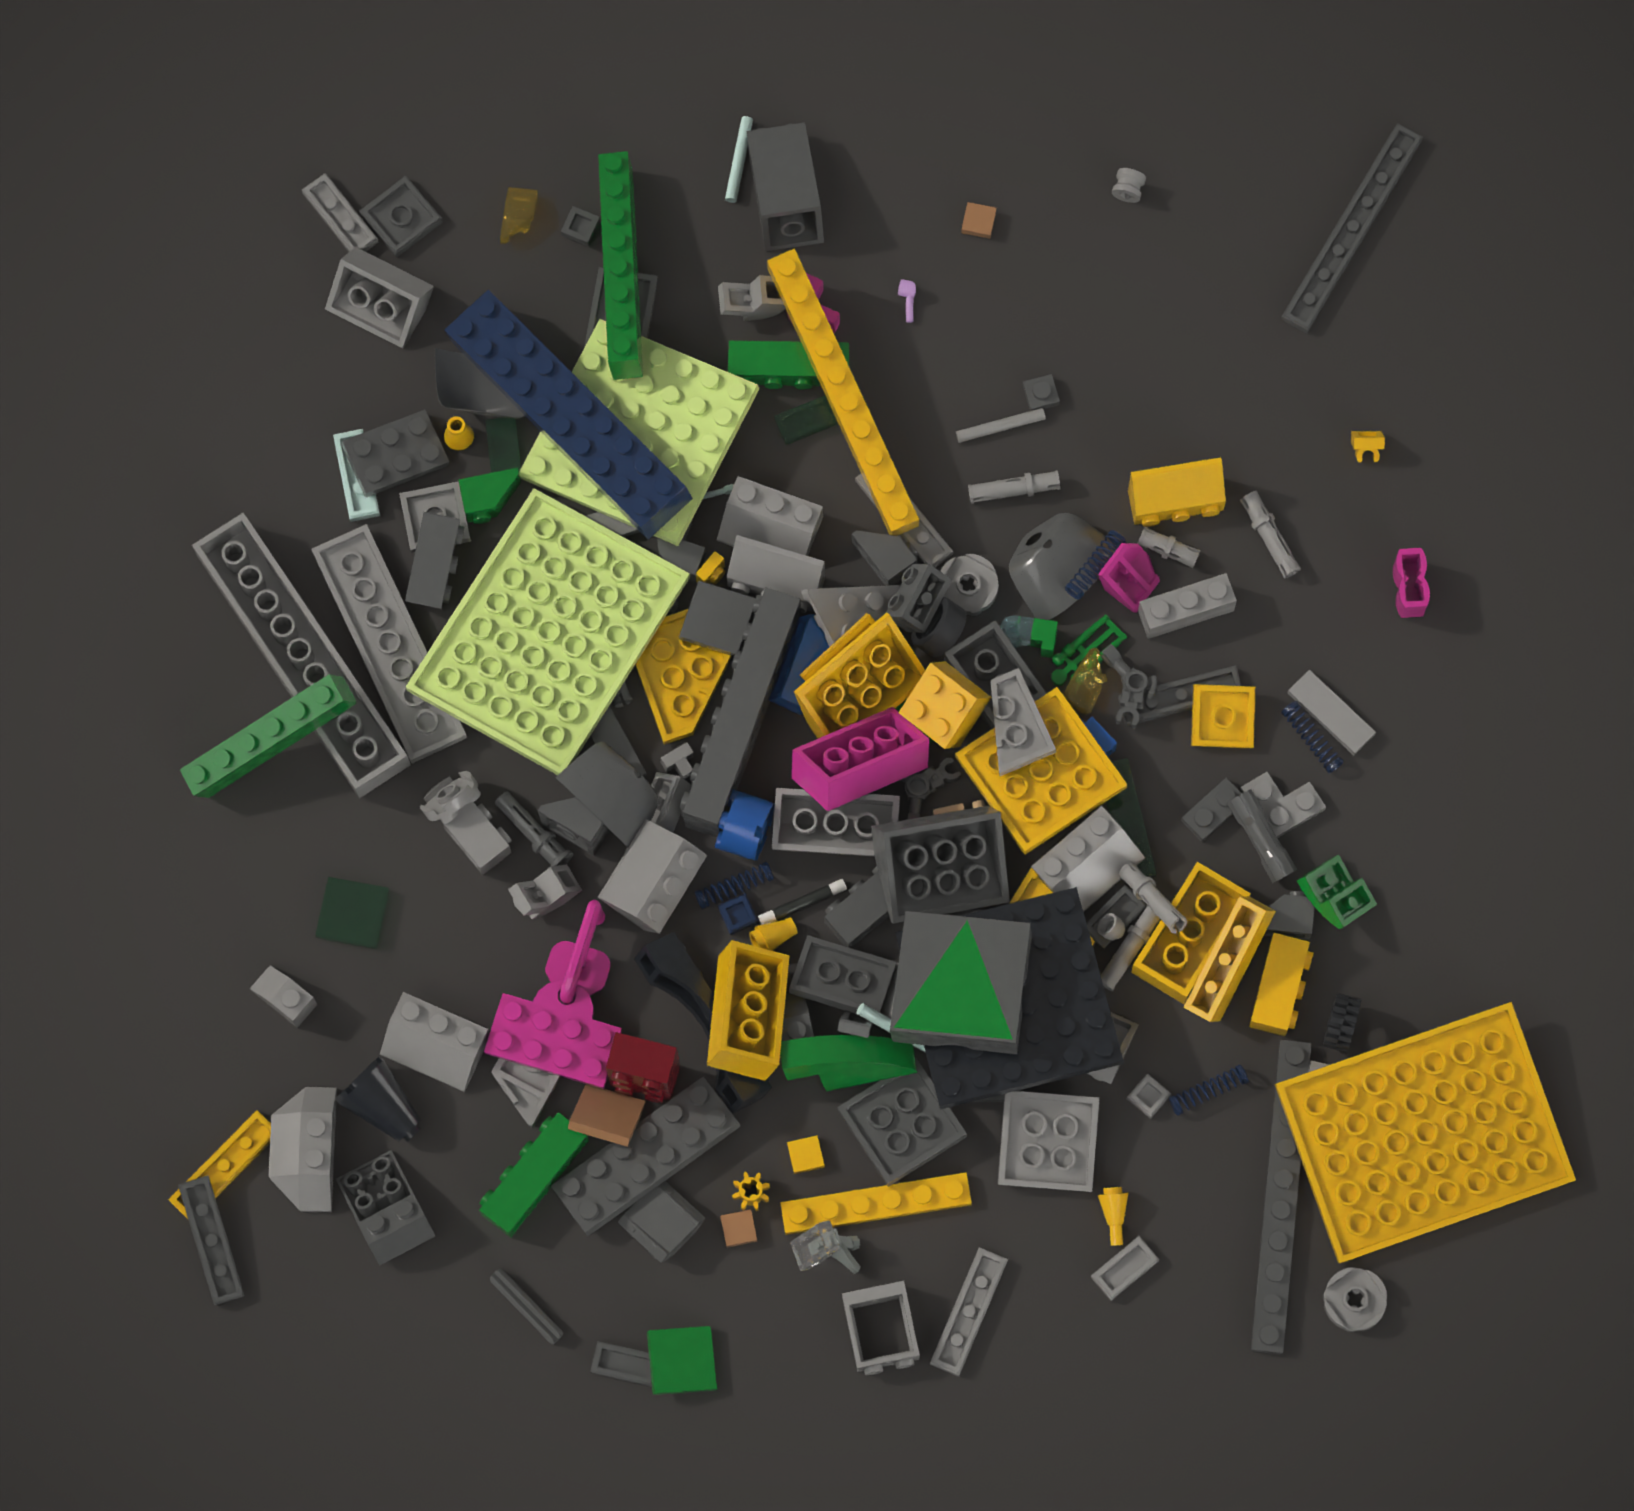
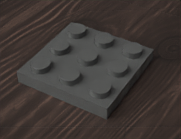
(901, 1124)

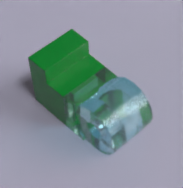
(1031, 633)

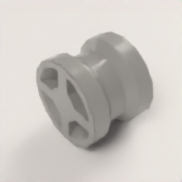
(1128, 185)

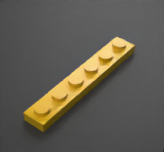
(877, 1203)

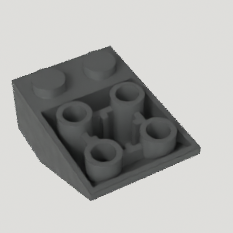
(385, 1207)

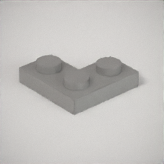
(1287, 811)

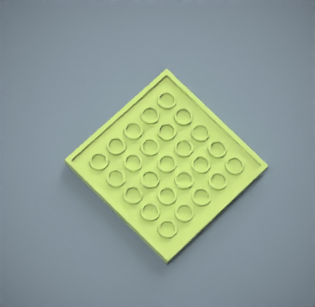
(677, 410)

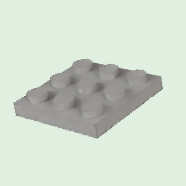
(1048, 1141)

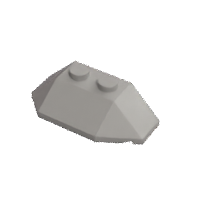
(304, 1148)

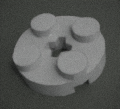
(984, 580)
(449, 797)
(1358, 1281)

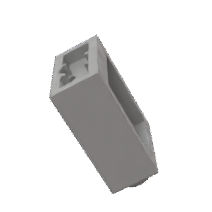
(874, 1296)

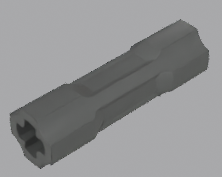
(1272, 854)

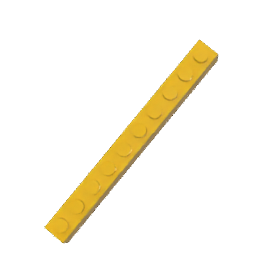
(843, 393)

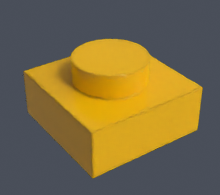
(712, 569)

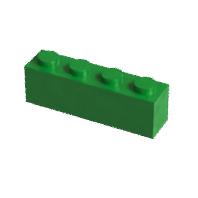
(774, 363)
(532, 1176)

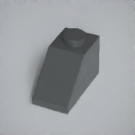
(885, 554)
(1292, 916)
(796, 1019)

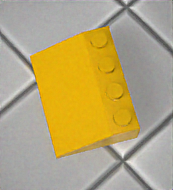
(861, 680)

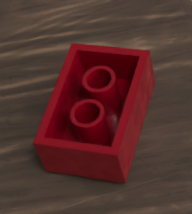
(643, 1067)

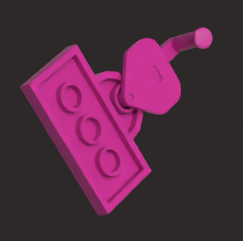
(558, 1034)

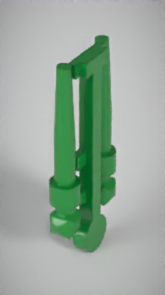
(1060, 676)

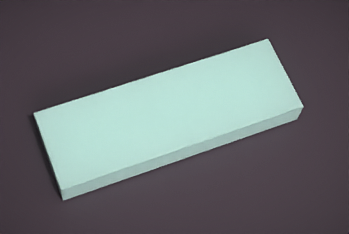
(358, 506)

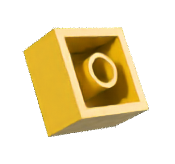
(944, 705)

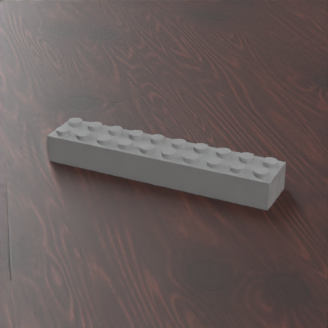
(298, 649)

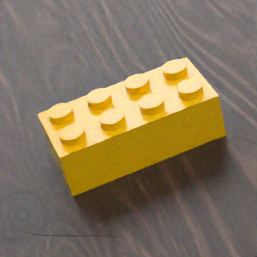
(1176, 959)
(748, 1010)

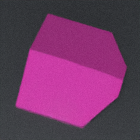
(1129, 575)

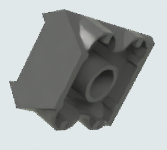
(662, 1221)

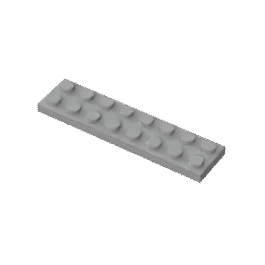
(385, 639)

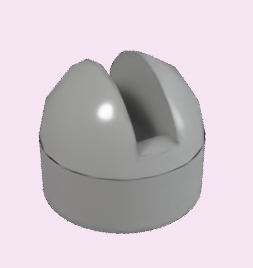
(1111, 927)

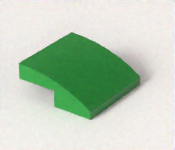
(1335, 892)

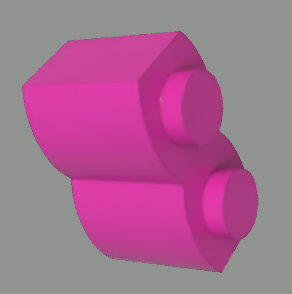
(1413, 588)

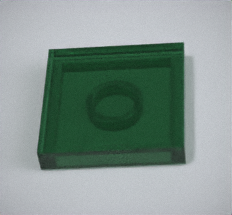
(352, 912)

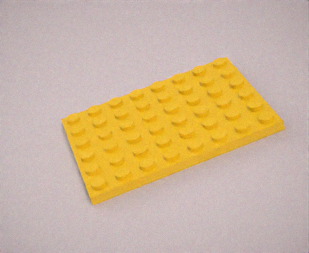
(1425, 1132)

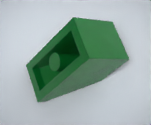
(488, 494)

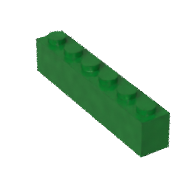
(268, 736)

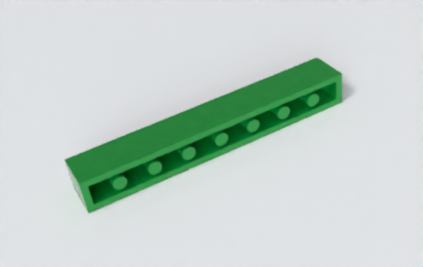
(620, 266)

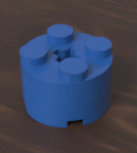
(745, 825)

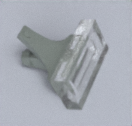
(822, 1242)

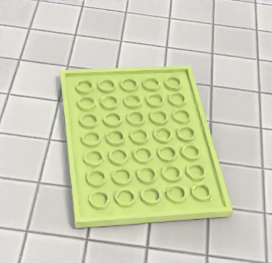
(548, 632)

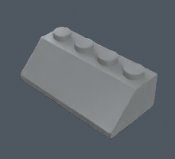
(846, 830)

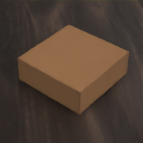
(978, 220)
(738, 1228)

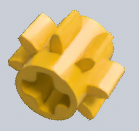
(754, 1199)

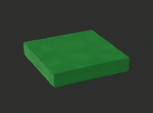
(681, 1360)

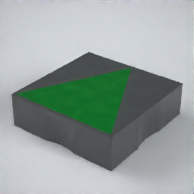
(960, 982)

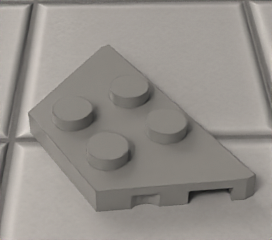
(842, 607)
(525, 1087)

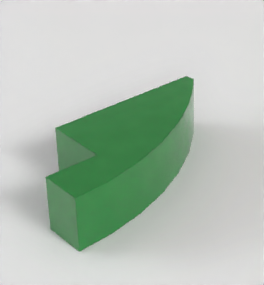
(846, 1059)

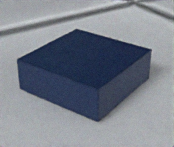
(737, 914)

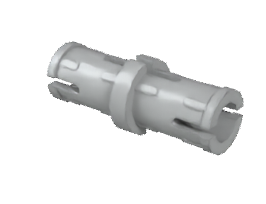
(1168, 547)

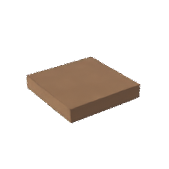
(606, 1115)

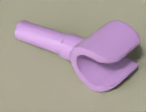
(908, 289)

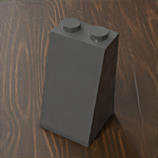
(785, 186)

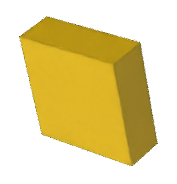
(805, 1154)

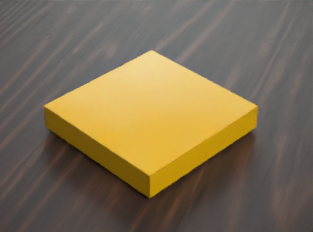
(1223, 716)

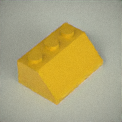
(1177, 492)

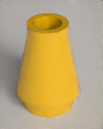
(458, 434)
(773, 934)

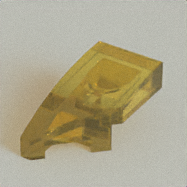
(518, 212)
(1086, 683)

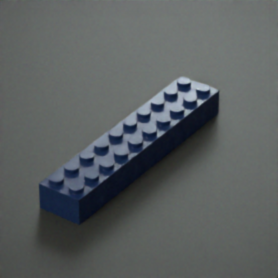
(568, 414)

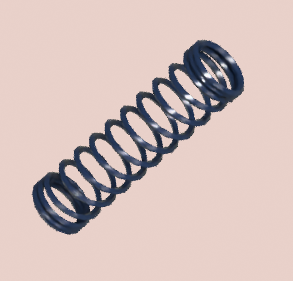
(1078, 590)
(1288, 711)
(700, 897)
(1239, 1071)

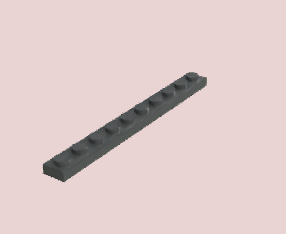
(1278, 1213)

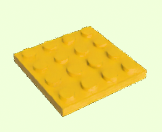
(1051, 791)

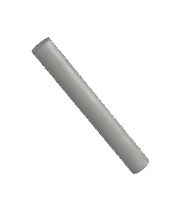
(1000, 425)

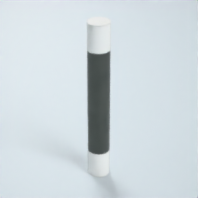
(803, 902)

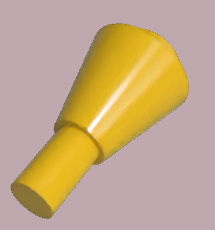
(1114, 1208)

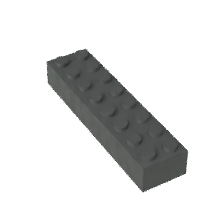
(741, 712)

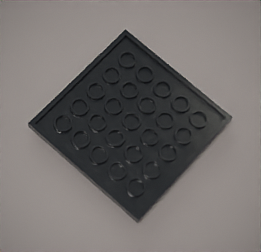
(1063, 1006)

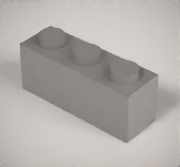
(1187, 606)

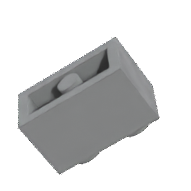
(478, 837)

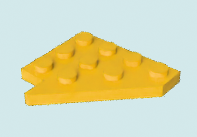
(678, 678)

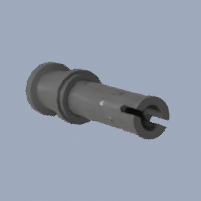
(542, 841)

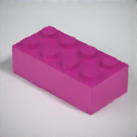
(860, 758)

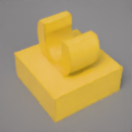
(1365, 441)

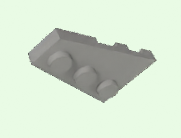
(1018, 724)

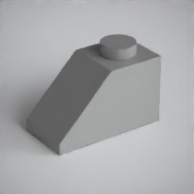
(284, 996)

